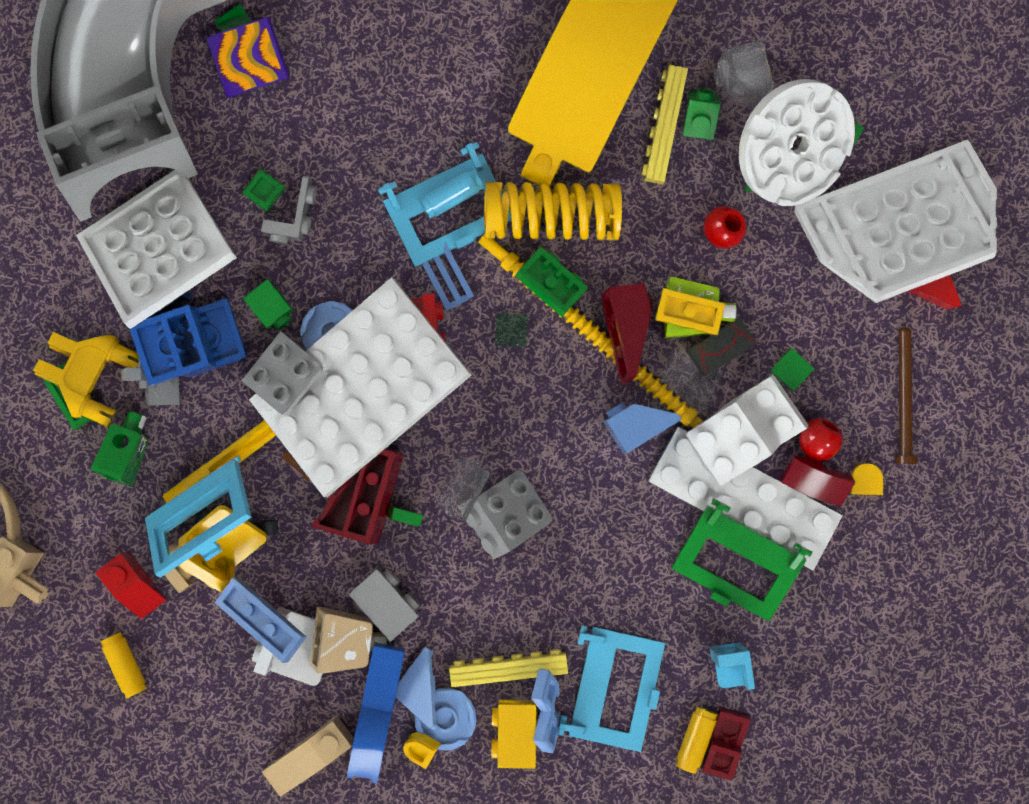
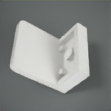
(299, 665)

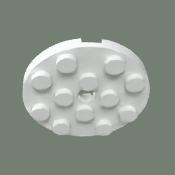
(827, 135)

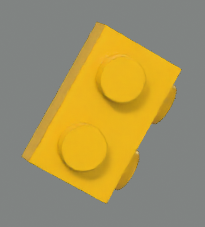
(234, 545)

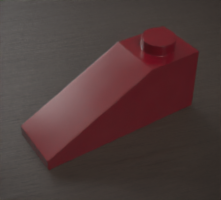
(627, 319)

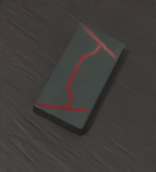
(721, 348)

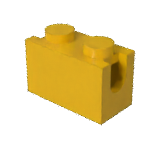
(515, 734)

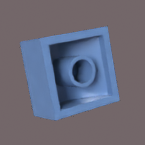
(637, 424)

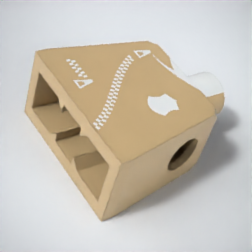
(342, 641)

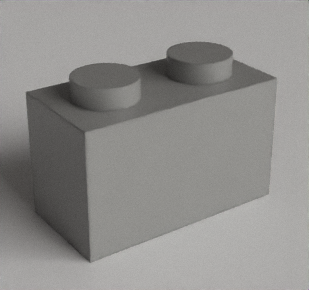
(386, 603)

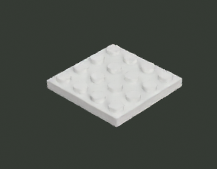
(155, 248)

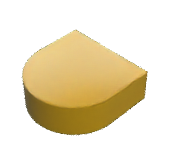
(868, 480)
(420, 748)

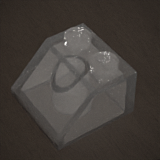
(744, 73)

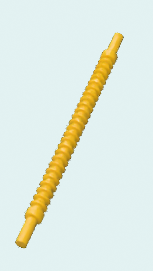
(689, 416)

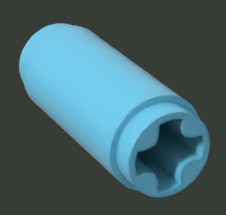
(451, 193)

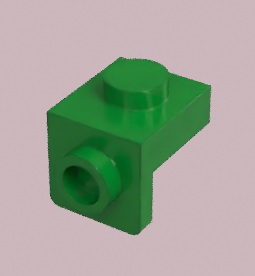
(701, 114)

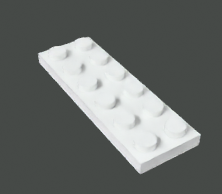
(753, 498)

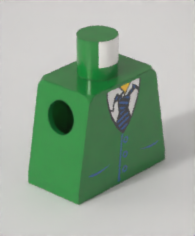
(123, 463)

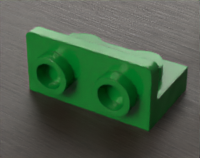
(551, 281)

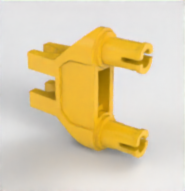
(83, 370)

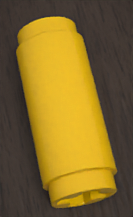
(123, 665)
(696, 740)

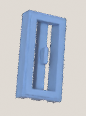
(458, 300)

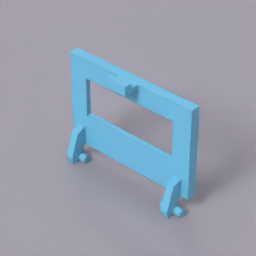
(407, 205)
(188, 503)
(595, 684)

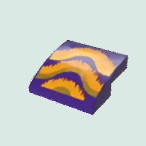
(248, 57)

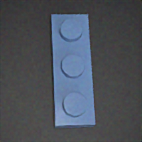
(260, 619)

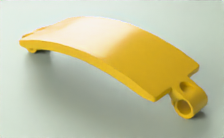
(585, 81)

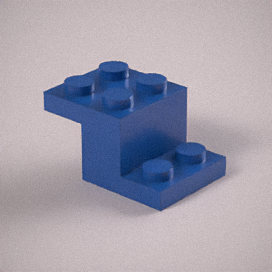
(188, 341)

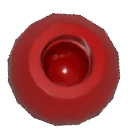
(724, 227)
(821, 439)

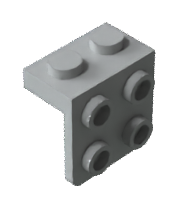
(283, 374)
(508, 515)

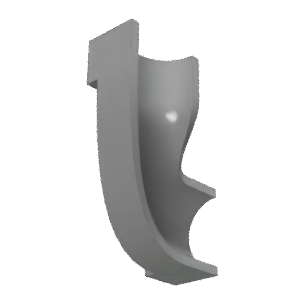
(106, 91)

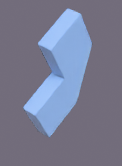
(544, 696)

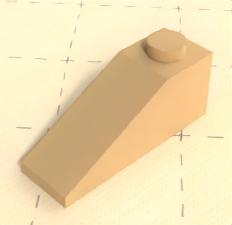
(309, 756)

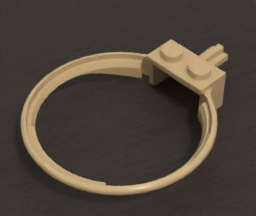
(17, 559)

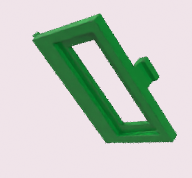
(749, 544)

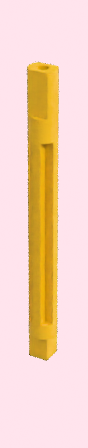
(242, 447)

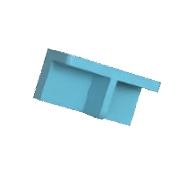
(733, 665)

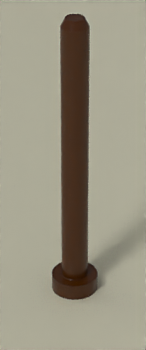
(905, 398)

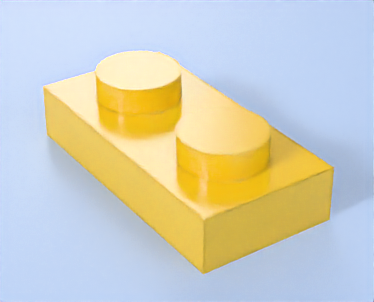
(689, 311)

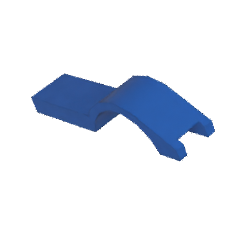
(376, 711)

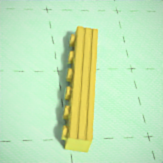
(664, 131)
(507, 669)

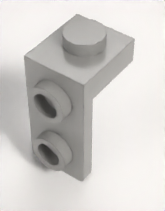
(281, 232)

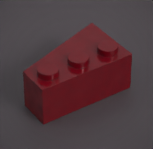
(362, 502)

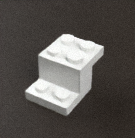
(747, 430)

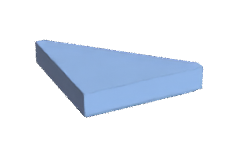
(417, 689)

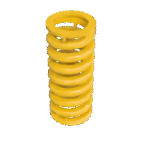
(606, 204)

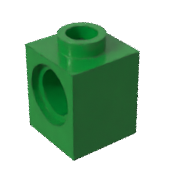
(269, 306)

